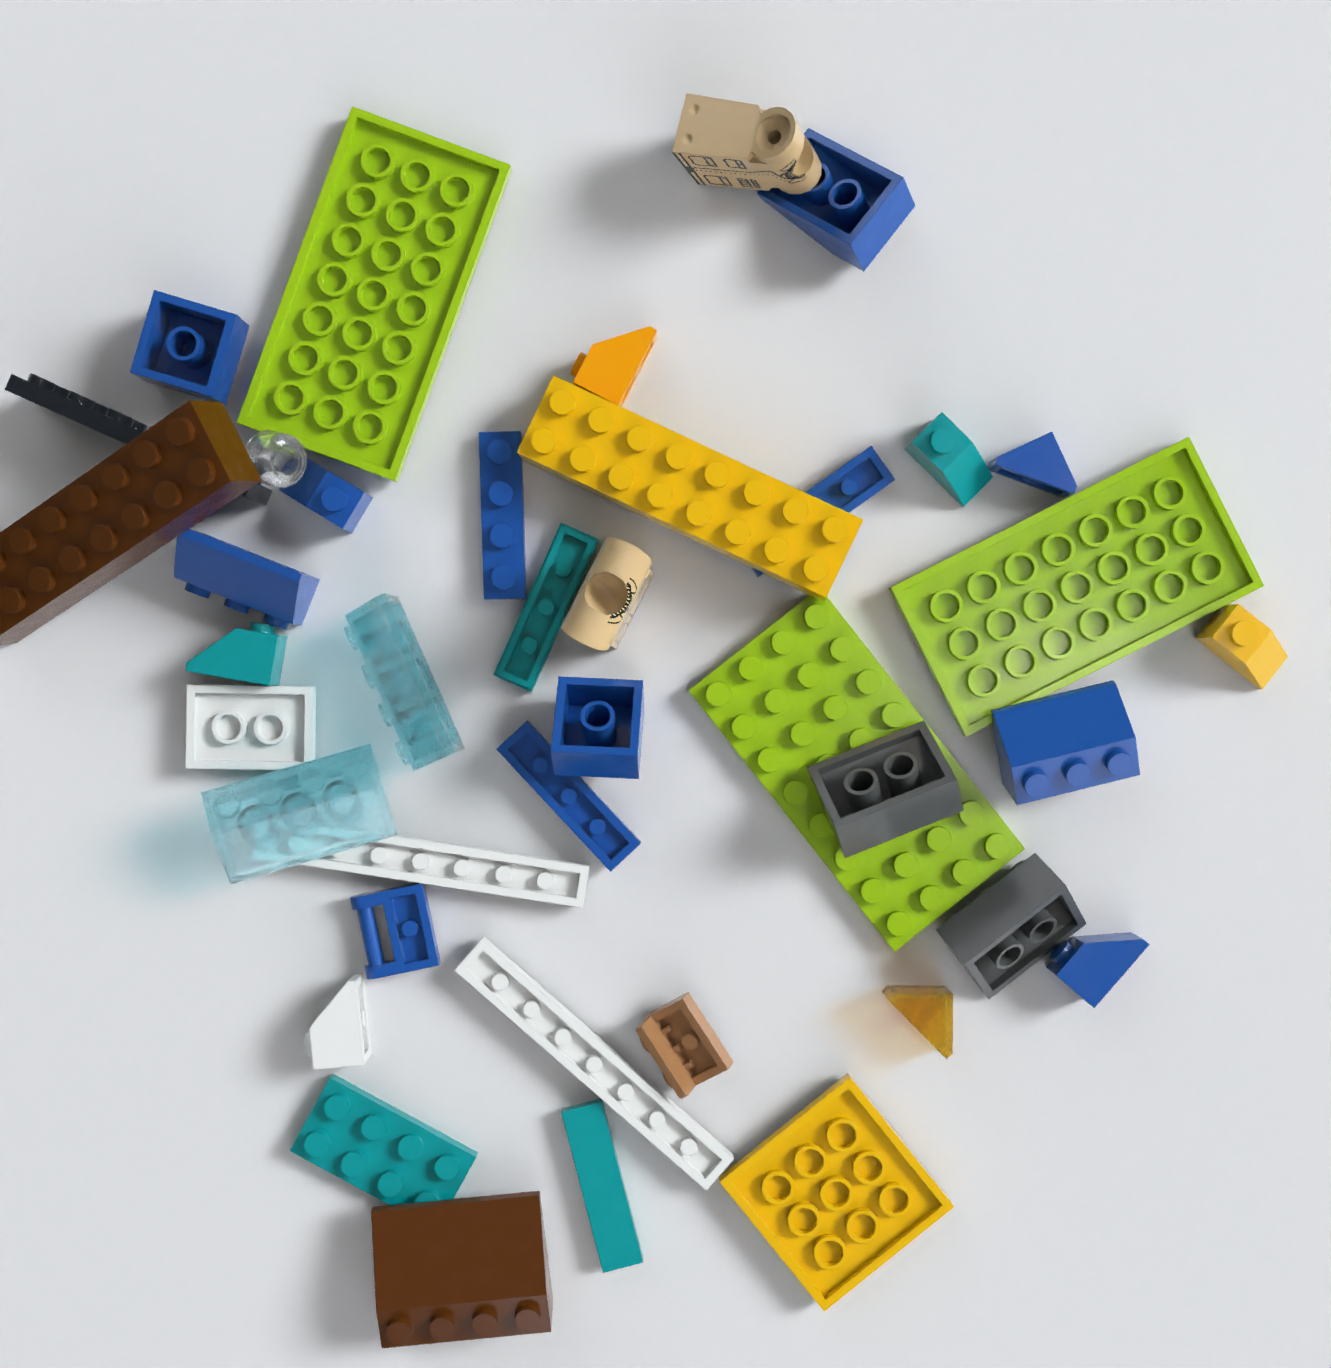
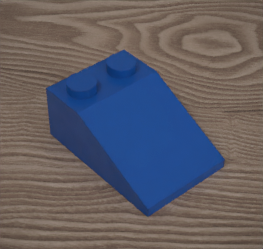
(851, 206)

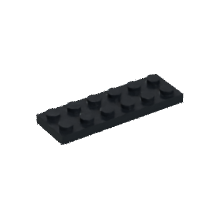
(94, 416)

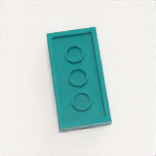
(381, 1147)

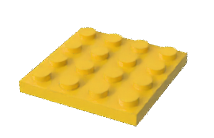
(835, 1192)

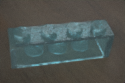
(403, 681)
(299, 813)

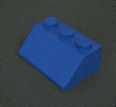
(243, 579)
(1064, 743)

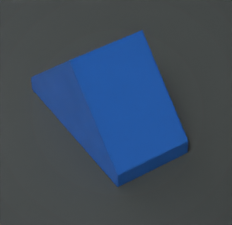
(1037, 465)

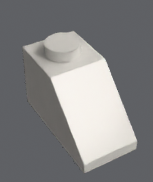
(342, 1030)

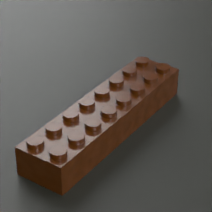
(120, 514)

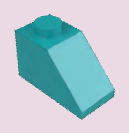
(950, 459)
(244, 656)

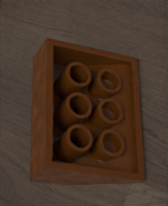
(461, 1269)

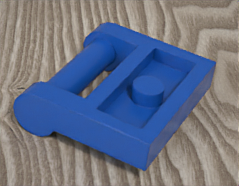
(408, 927)

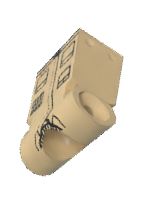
(744, 146)
(609, 595)

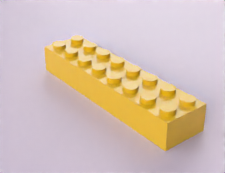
(689, 488)

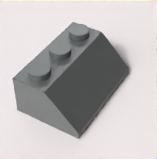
(886, 788)
(1012, 925)

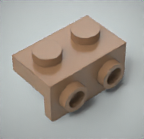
(683, 1044)

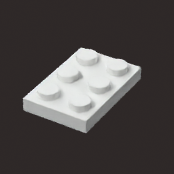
(249, 726)

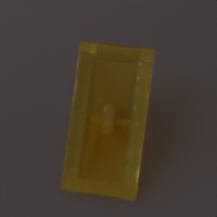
(928, 1010)

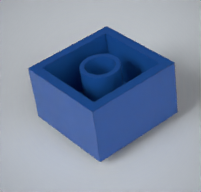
(189, 347)
(598, 727)

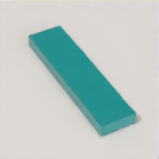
(546, 607)
(602, 1185)

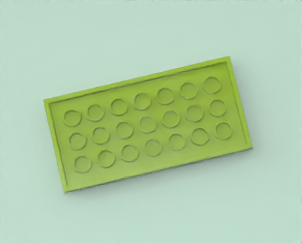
(375, 293)
(1076, 586)
(814, 693)

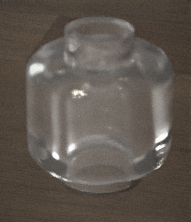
(277, 458)

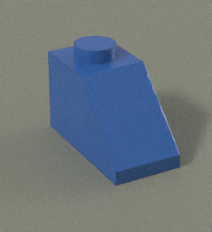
(329, 496)
(1095, 962)

